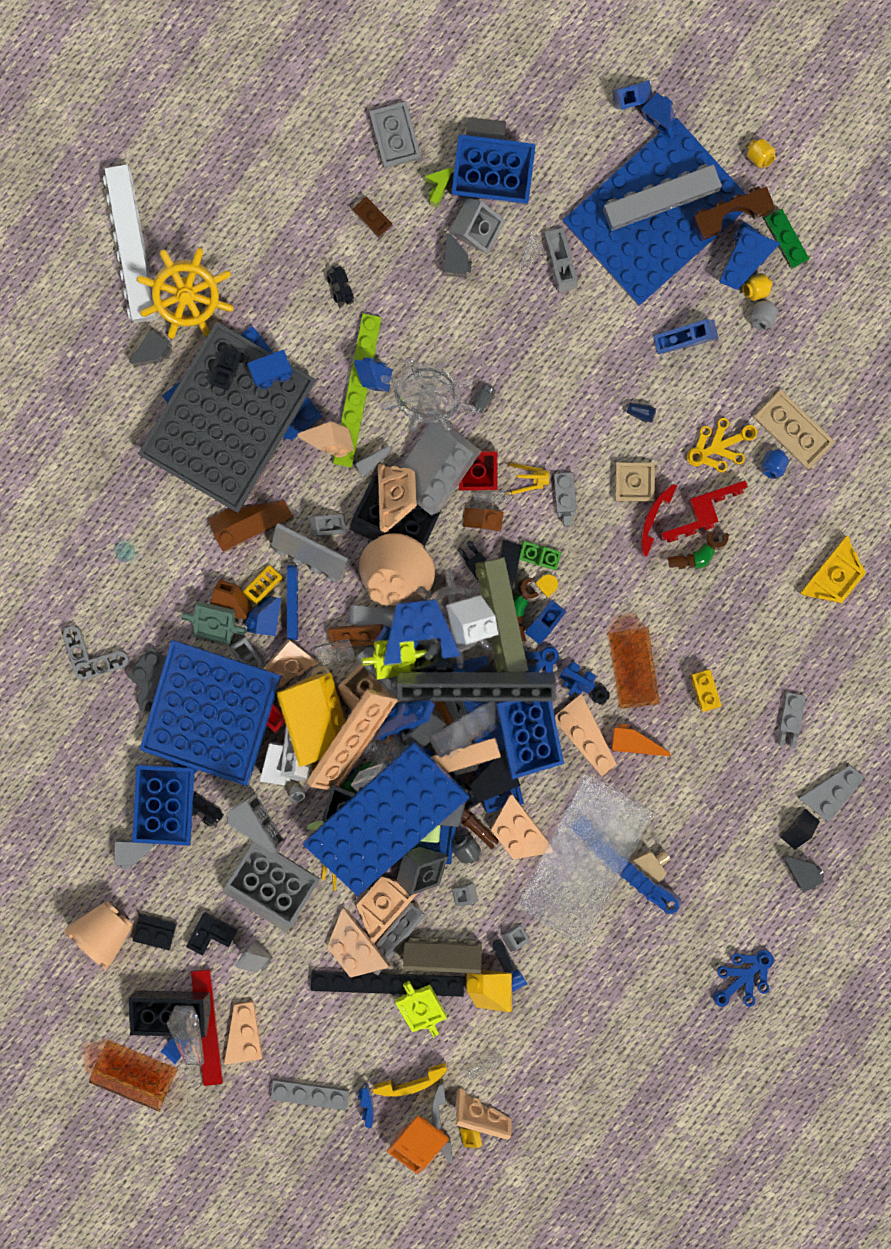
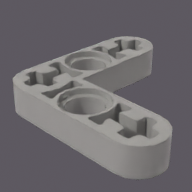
(85, 659)

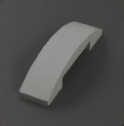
(439, 1099)

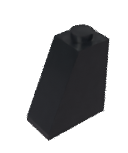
(493, 780)

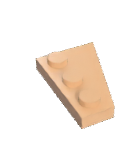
(244, 1035)

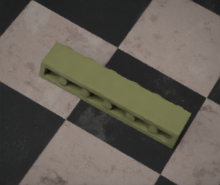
(498, 595)

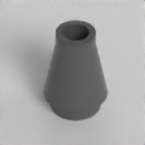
(484, 397)

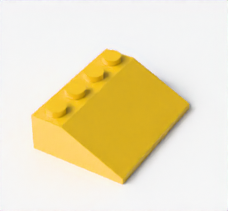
(312, 716)

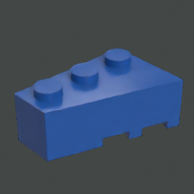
(746, 257)

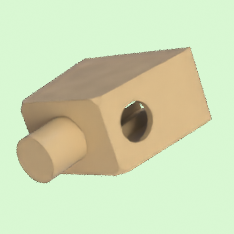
(651, 864)

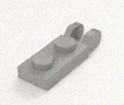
(791, 718)

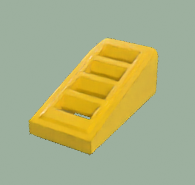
(252, 586)

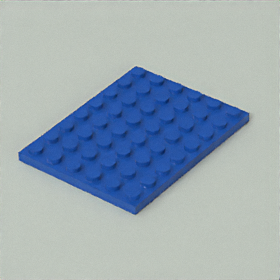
(657, 247)

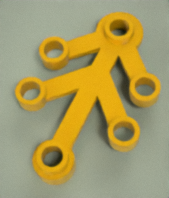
(718, 446)

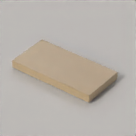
(794, 429)

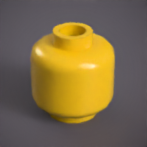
(761, 153)
(757, 287)

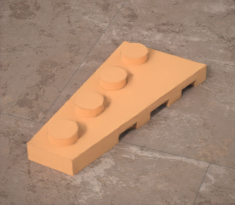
(583, 731)

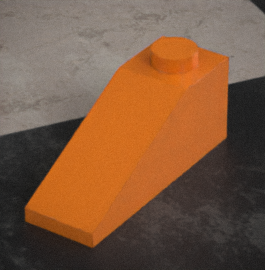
(628, 740)

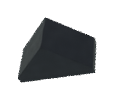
(800, 830)

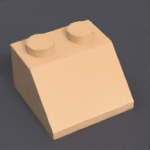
(329, 438)

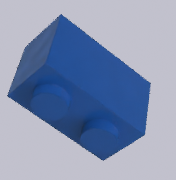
(270, 369)

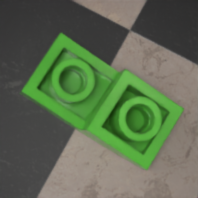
(539, 555)

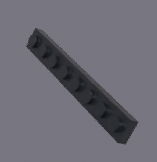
(385, 983)

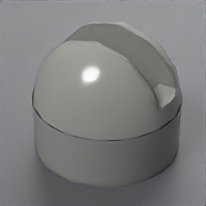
(297, 793)

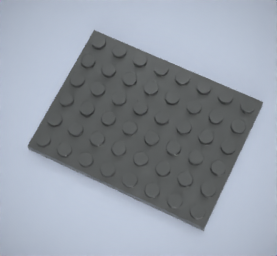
(223, 436)

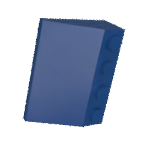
(493, 169)
(529, 736)
(163, 804)

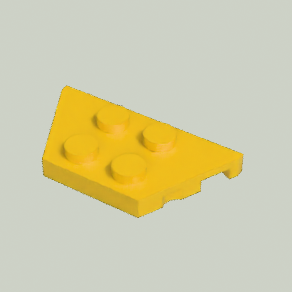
(836, 575)

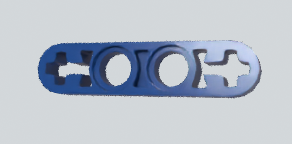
(292, 602)

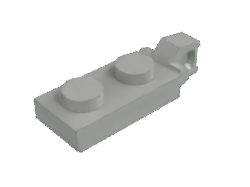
(565, 497)

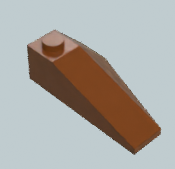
(236, 528)

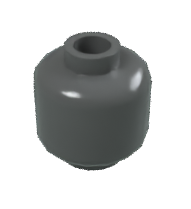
(466, 849)

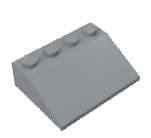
(439, 465)
(309, 552)
(255, 823)
(271, 886)

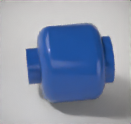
(774, 463)

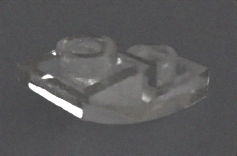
(334, 651)

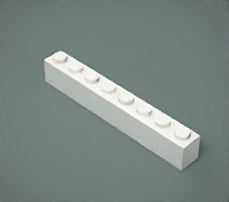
(130, 240)

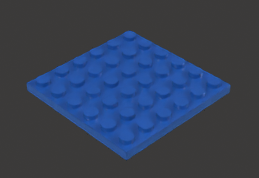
(210, 712)

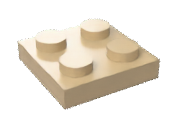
(635, 482)

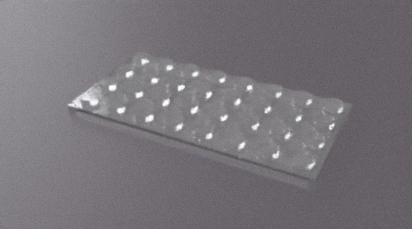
(584, 859)

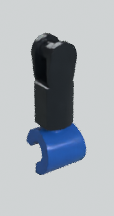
(508, 965)

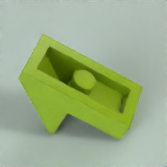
(441, 181)

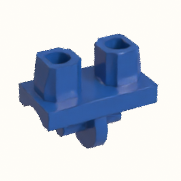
(575, 682)

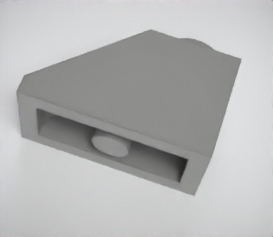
(130, 853)

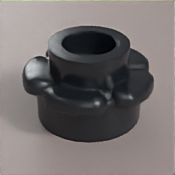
(605, 695)

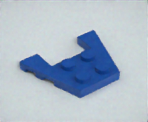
(418, 622)

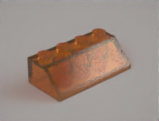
(634, 668)
(133, 1075)

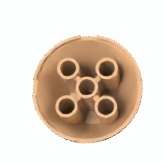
(395, 568)

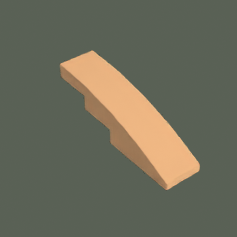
(469, 756)

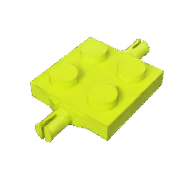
(408, 658)
(421, 1008)

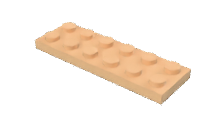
(352, 739)

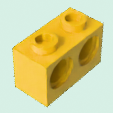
(705, 690)

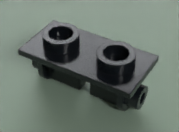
(336, 278)
(438, 665)
(209, 815)

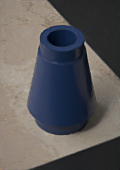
(642, 412)

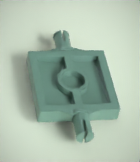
(213, 623)

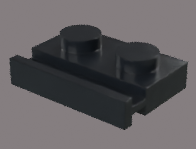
(154, 932)

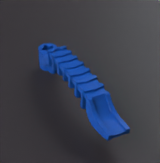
(655, 893)

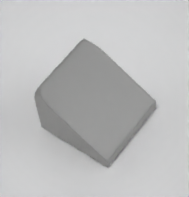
(465, 894)
(515, 938)

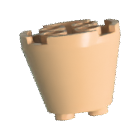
(100, 933)

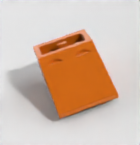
(417, 1144)

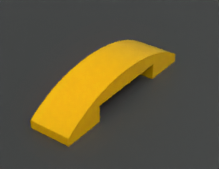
(387, 1089)

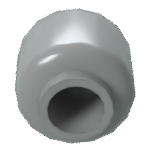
(764, 315)

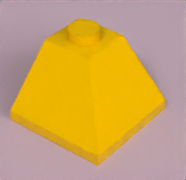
(491, 990)

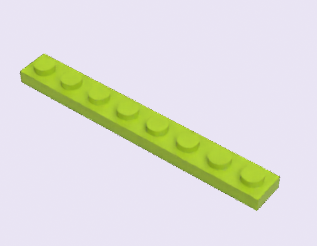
(356, 393)

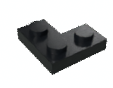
(210, 928)

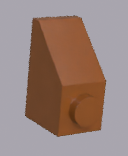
(483, 519)

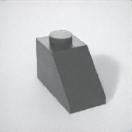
(456, 259)
(151, 350)
(804, 872)

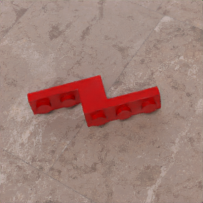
(703, 511)

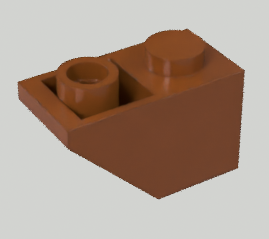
(231, 597)

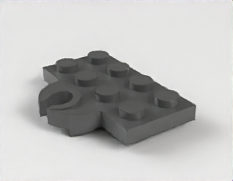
(147, 676)

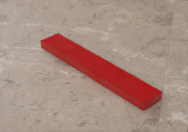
(210, 1044)

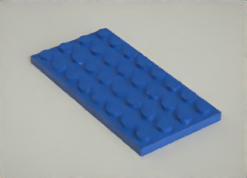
(386, 819)

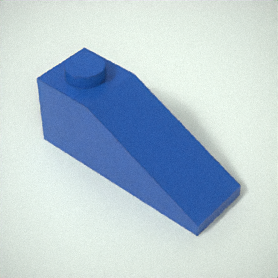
(686, 336)

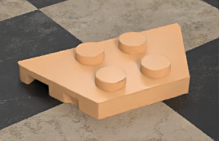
(396, 494)
(518, 831)
(382, 905)
(354, 948)

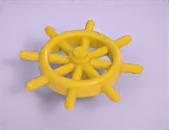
(185, 293)

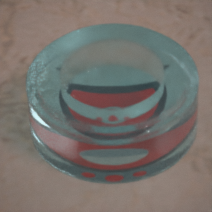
(125, 552)

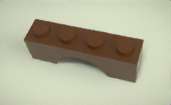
(755, 204)

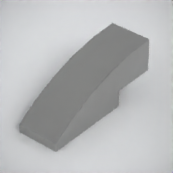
(561, 260)

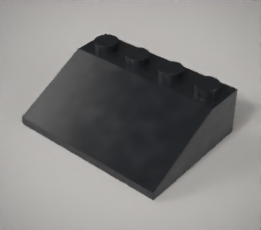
(366, 519)

